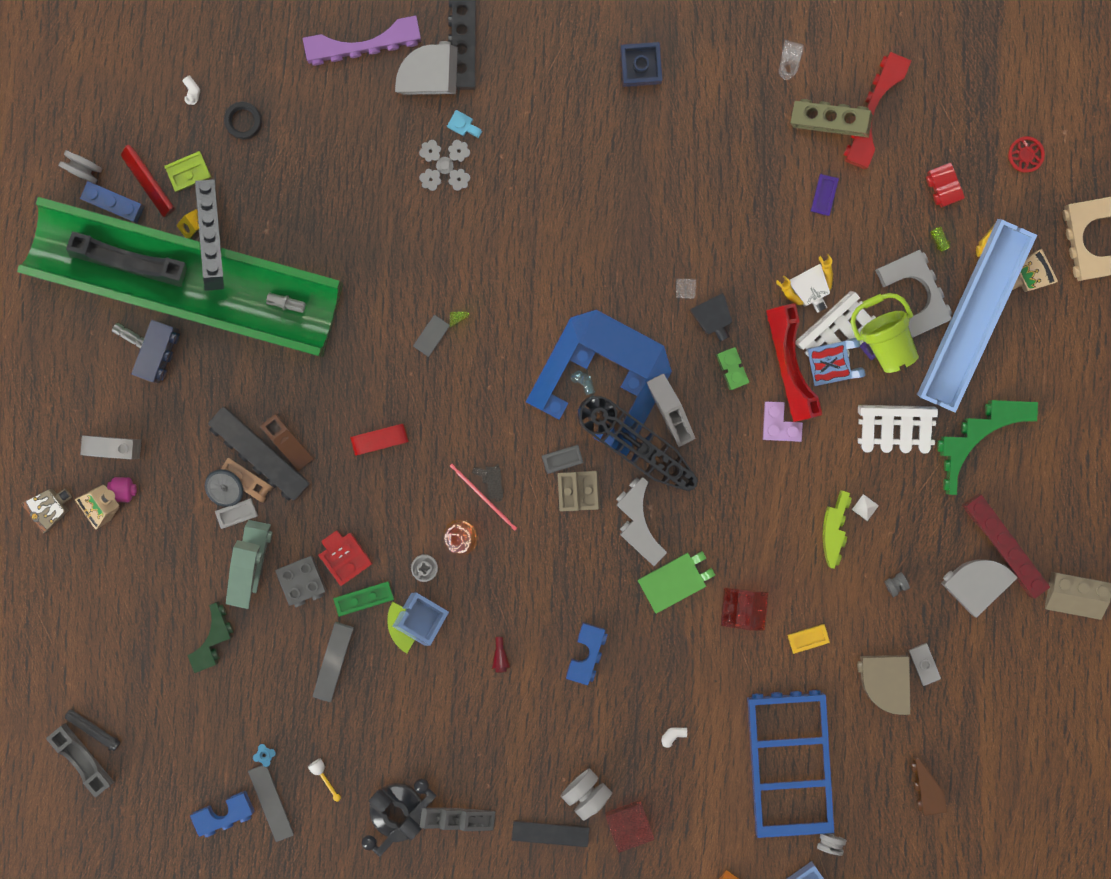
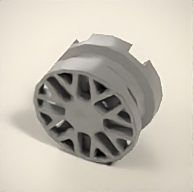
(424, 568)
(831, 844)

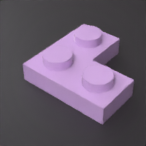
(775, 428)

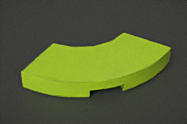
(401, 640)

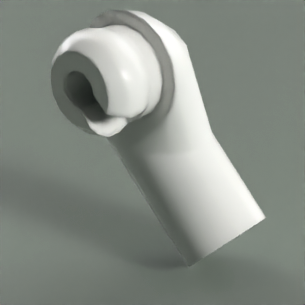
(193, 91)
(671, 734)

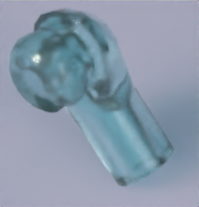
(583, 379)

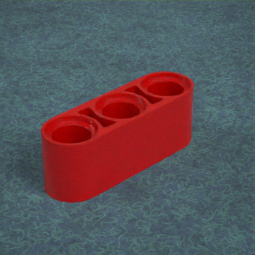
(379, 439)

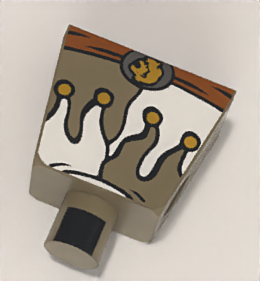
(47, 508)

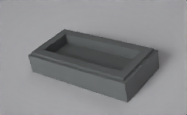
(431, 335)
(562, 459)

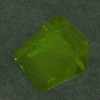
(457, 317)

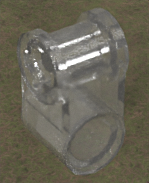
(791, 57)

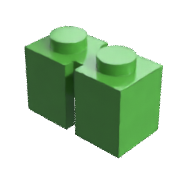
(736, 376)

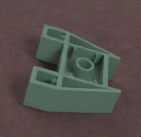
(247, 563)

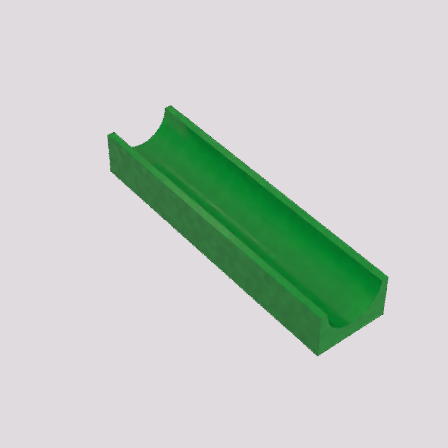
(236, 308)

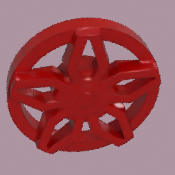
(1026, 154)

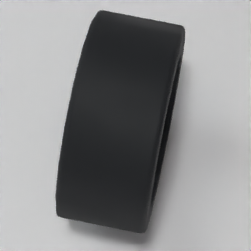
(239, 106)

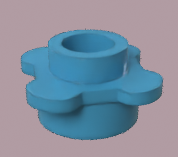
(263, 750)

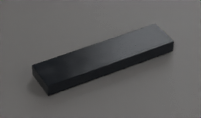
(550, 833)

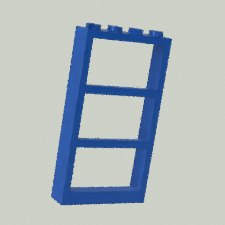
(790, 829)

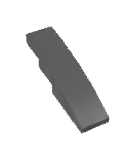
(333, 662)
(457, 819)

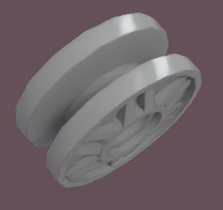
(80, 167)

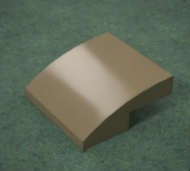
(579, 491)

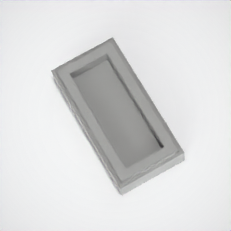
(237, 513)

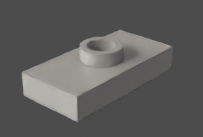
(924, 664)

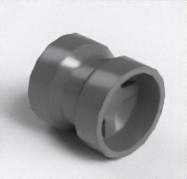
(897, 584)

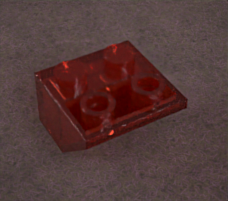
(744, 609)

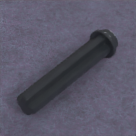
(92, 730)

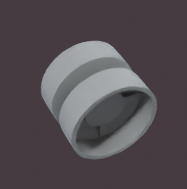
(590, 798)

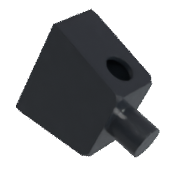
(713, 316)

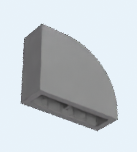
(429, 70)
(671, 410)
(110, 447)
(978, 584)

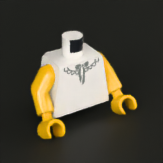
(810, 285)

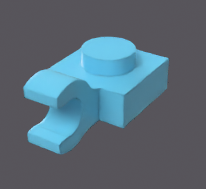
(461, 124)

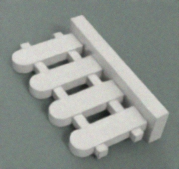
(835, 315)
(906, 427)

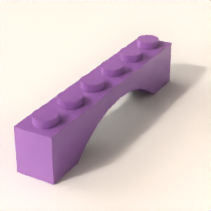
(402, 32)

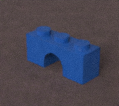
(112, 202)
(582, 670)
(207, 821)

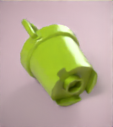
(888, 334)

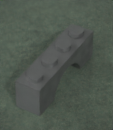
(91, 772)

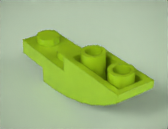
(833, 537)

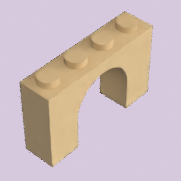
(1078, 217)

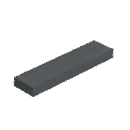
(271, 803)

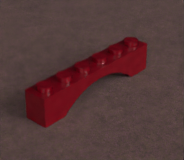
(1007, 546)

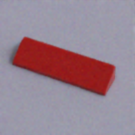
(147, 181)

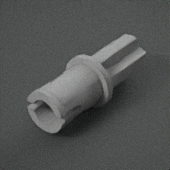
(285, 302)

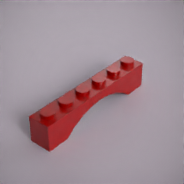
(892, 72)
(784, 325)

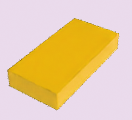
(808, 638)

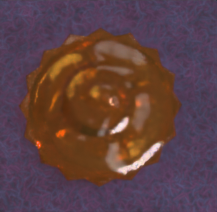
(460, 537)

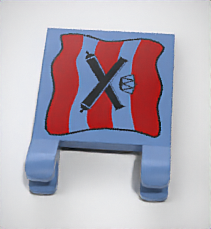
(831, 362)

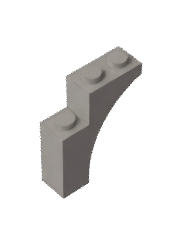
(636, 531)

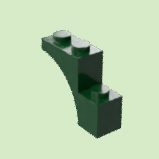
(219, 632)

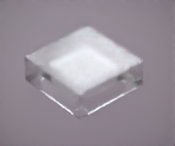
(685, 288)

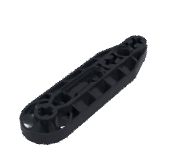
(645, 450)

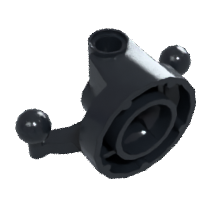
(411, 804)

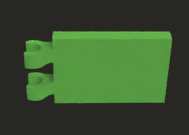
(674, 581)

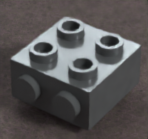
(301, 581)

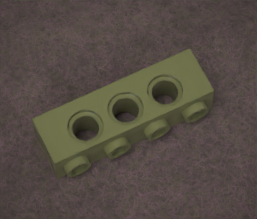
(860, 127)

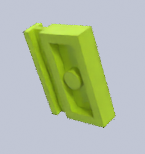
(187, 170)

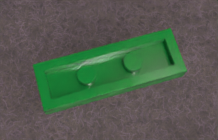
(363, 598)

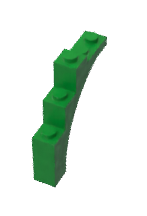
(998, 415)

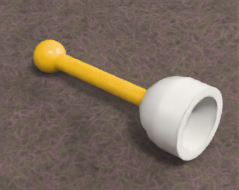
(317, 768)

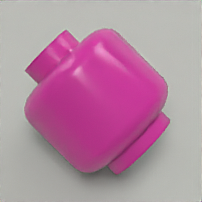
(122, 488)

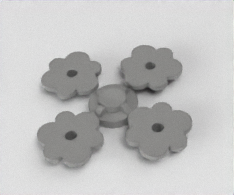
(444, 165)

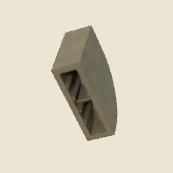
(887, 681)

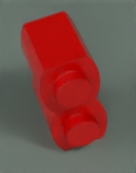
(945, 185)

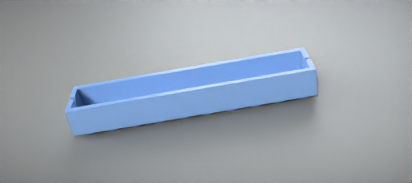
(976, 315)

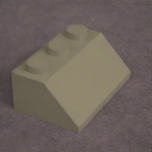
(1078, 595)

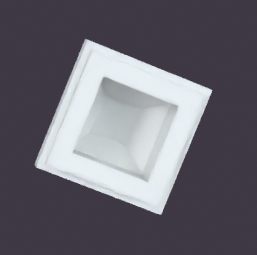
(865, 507)

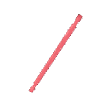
(484, 498)

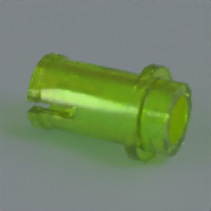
(940, 239)

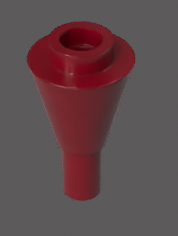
(500, 659)

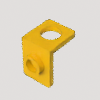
(191, 221)

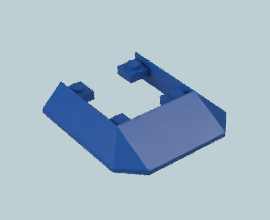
(614, 341)

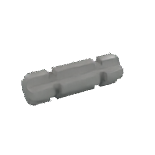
(128, 335)

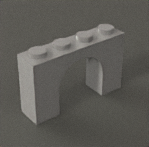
(915, 267)

